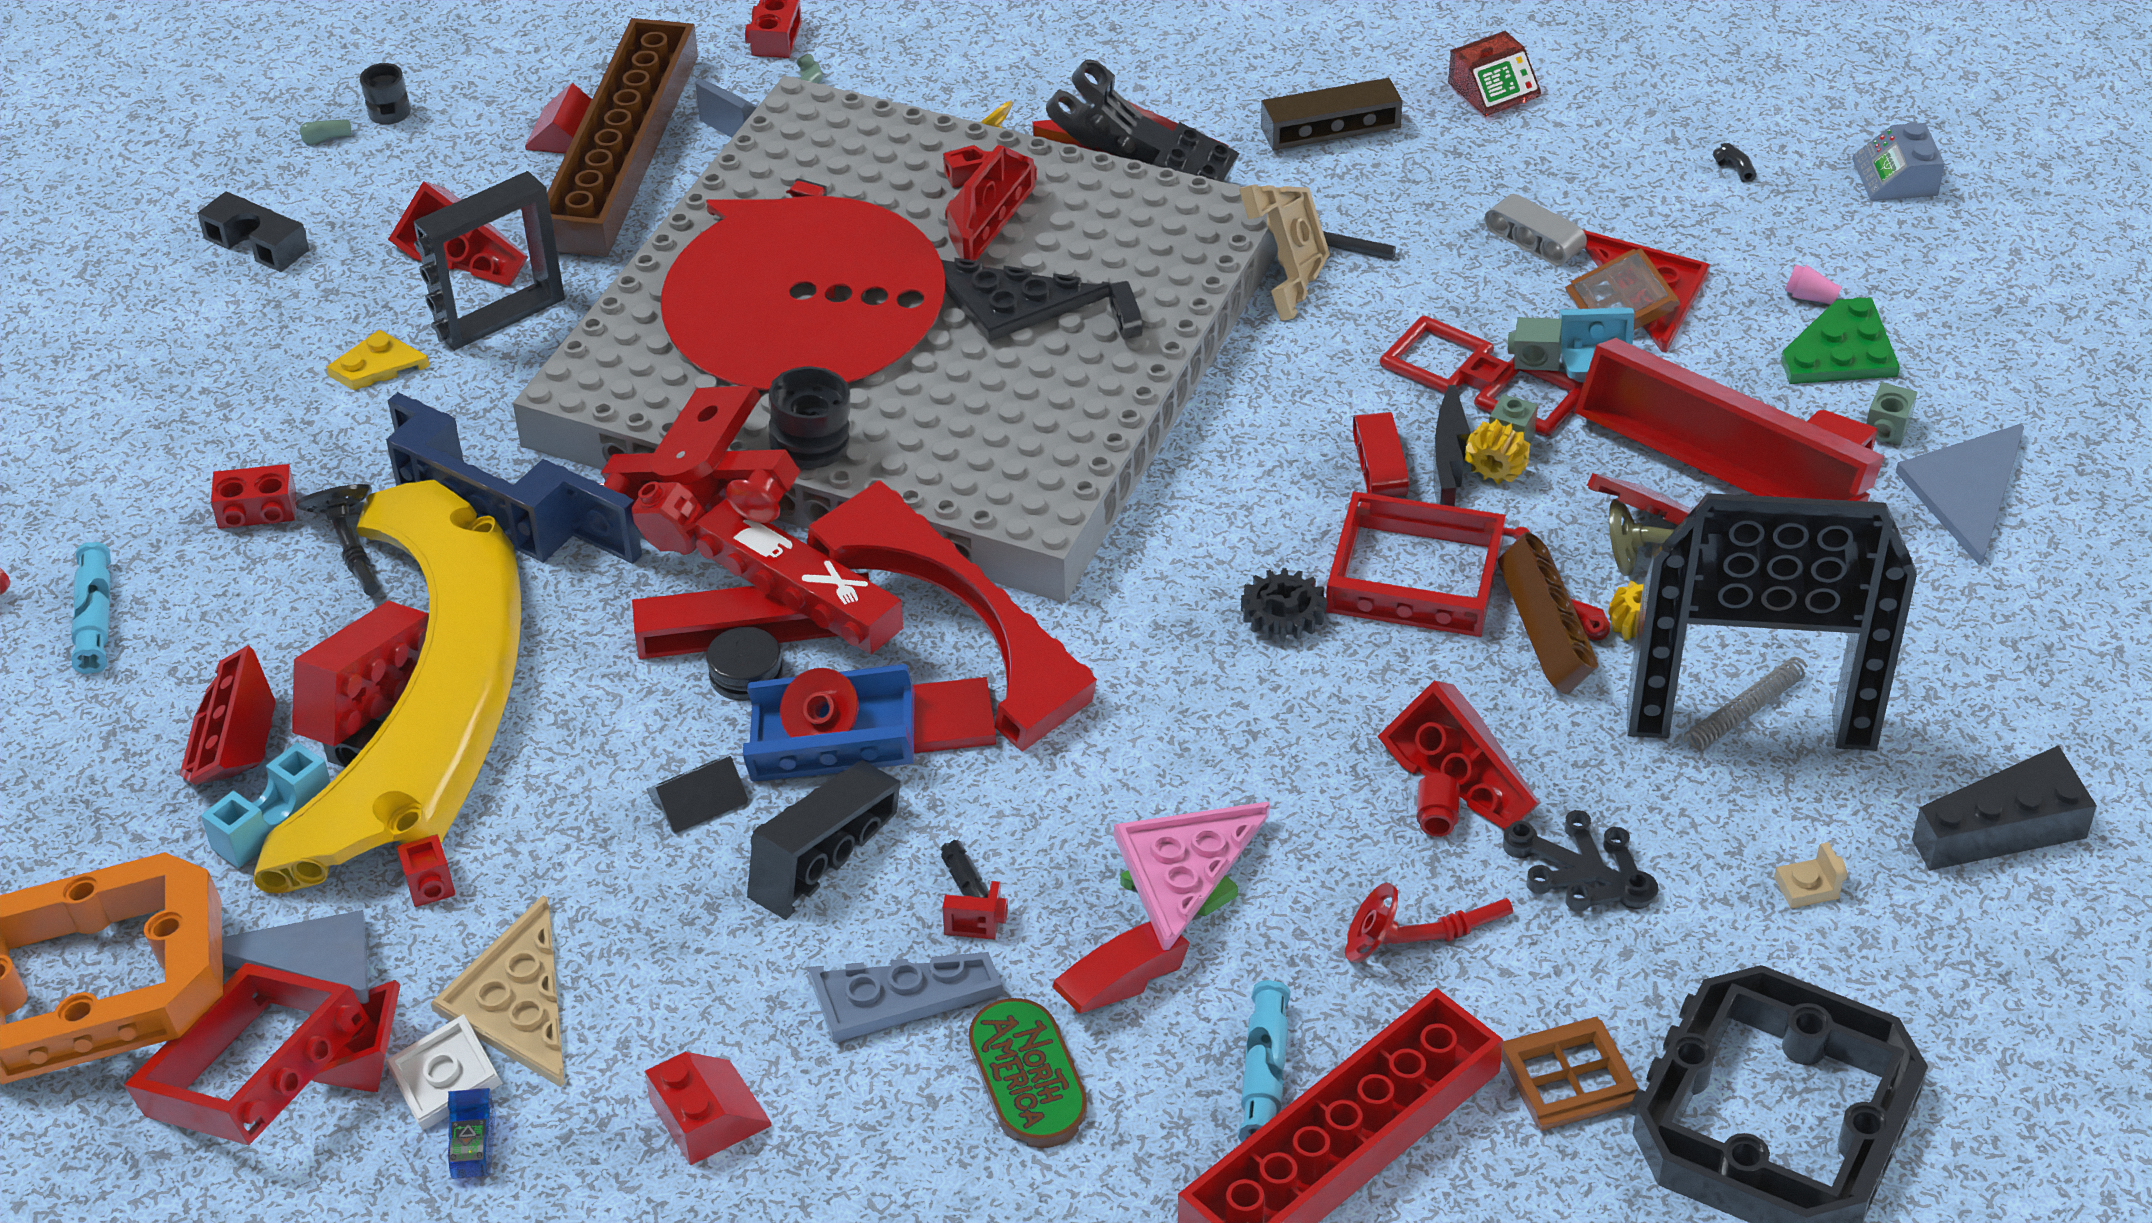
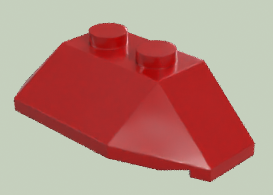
(988, 200)
(230, 721)

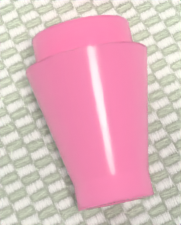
(1812, 286)

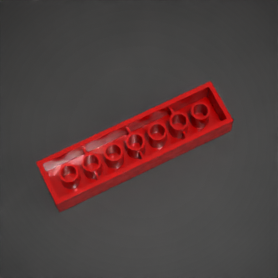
(1350, 1120)

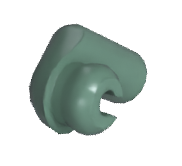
(810, 69)

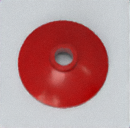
(812, 691)

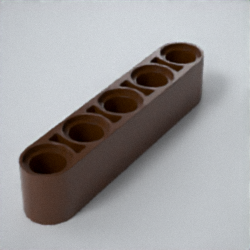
(1547, 613)

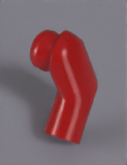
(1592, 620)

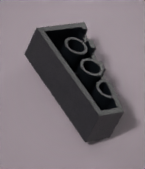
(2006, 813)

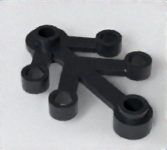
(1583, 867)

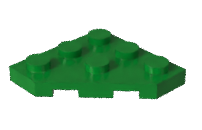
(1841, 346)

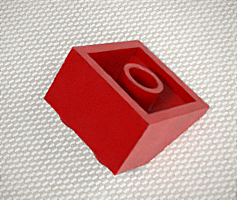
(703, 1104)

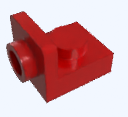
(426, 870)
(975, 915)

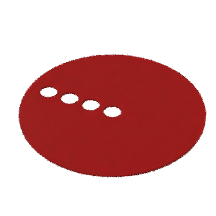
(732, 283)

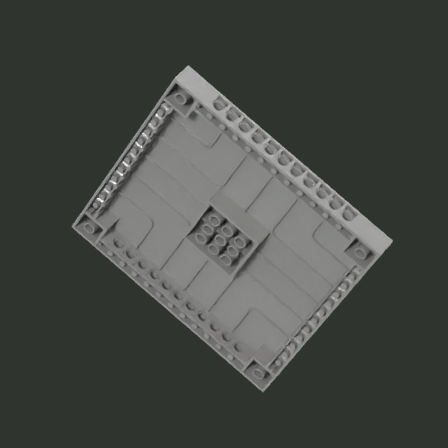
(998, 443)

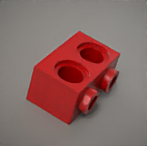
(774, 28)
(253, 496)

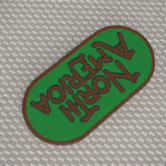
(1027, 1072)

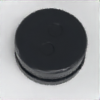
(741, 658)

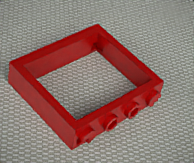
(1407, 604)
(163, 1080)

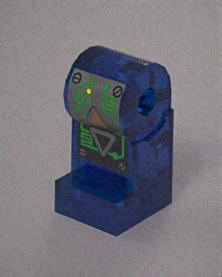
(470, 1132)

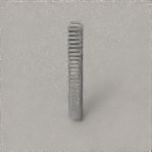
(1761, 702)

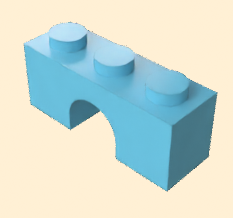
(240, 827)

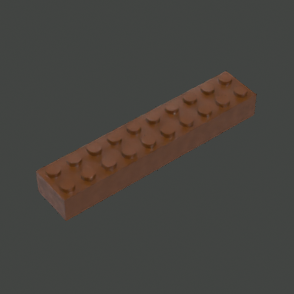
(620, 134)

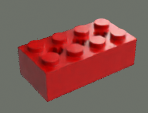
(356, 673)

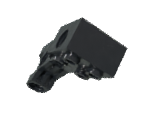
(1126, 133)

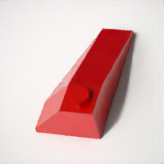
(481, 251)
(1449, 737)

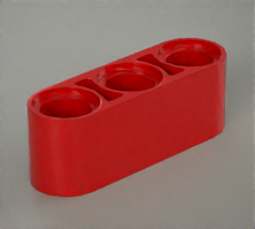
(1380, 454)

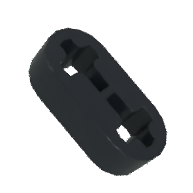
(1125, 309)

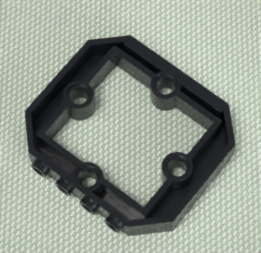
(1813, 1025)

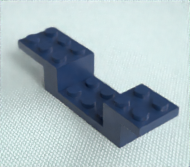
(534, 512)

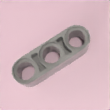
(1535, 229)

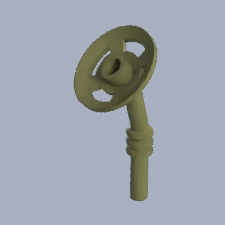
(1630, 536)

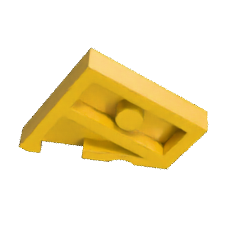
(375, 360)

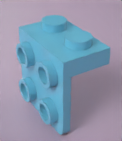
(1585, 329)

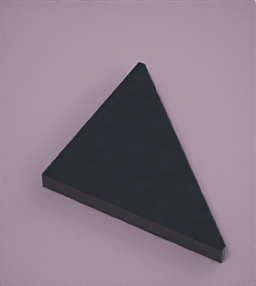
(1013, 296)

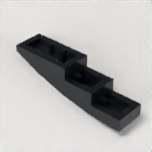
(1449, 447)

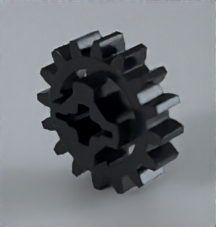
(1283, 604)

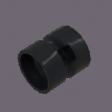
(385, 93)

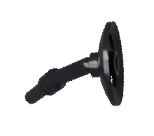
(336, 506)

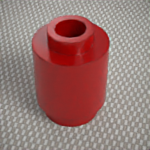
(1438, 804)

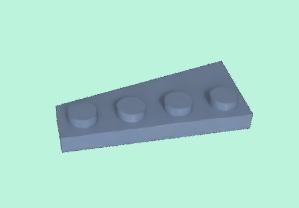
(882, 997)

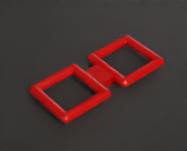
(1478, 371)

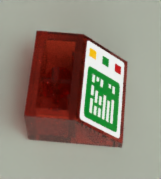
(1493, 73)

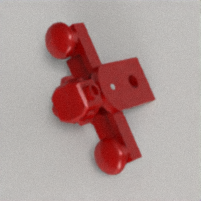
(696, 472)

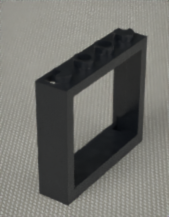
(434, 229)

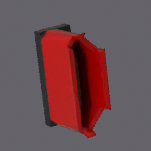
(806, 188)

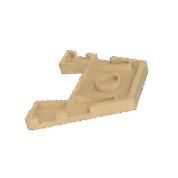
(1297, 235)

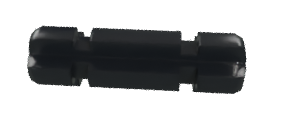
(963, 870)

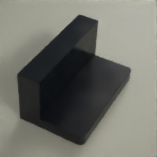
(699, 793)

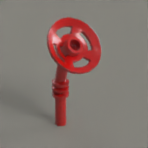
(1379, 927)

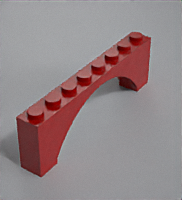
(886, 534)

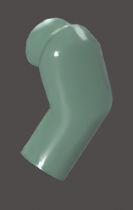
(319, 131)

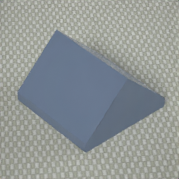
(722, 108)

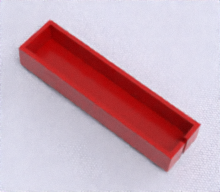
(1721, 428)

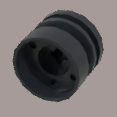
(810, 416)

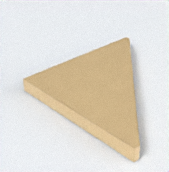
(513, 995)

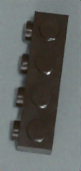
(1331, 113)

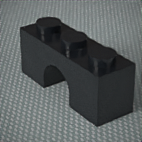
(273, 237)

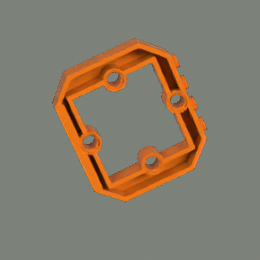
(82, 1028)

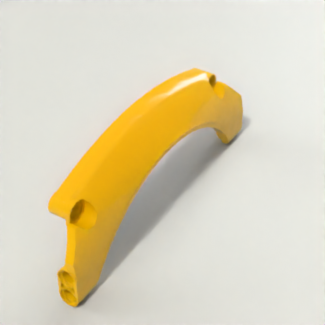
(442, 726)

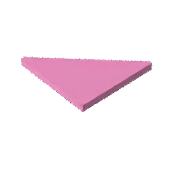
(1183, 859)

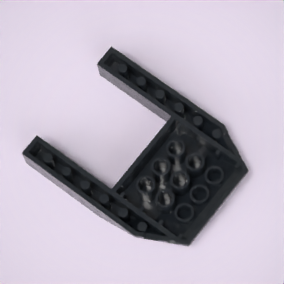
(1778, 569)

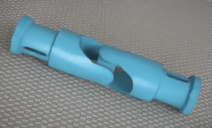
(91, 608)
(1264, 1056)

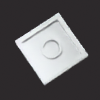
(438, 1064)

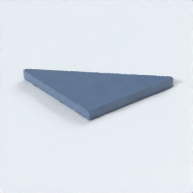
(1965, 485)
(317, 948)

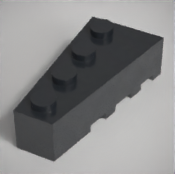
(818, 834)

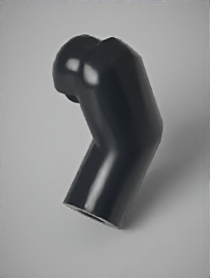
(1739, 159)

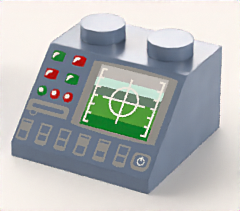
(1900, 163)

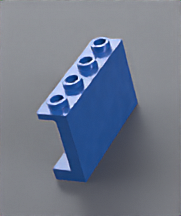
(879, 736)

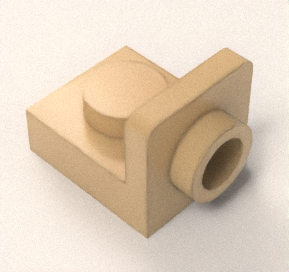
(1813, 879)

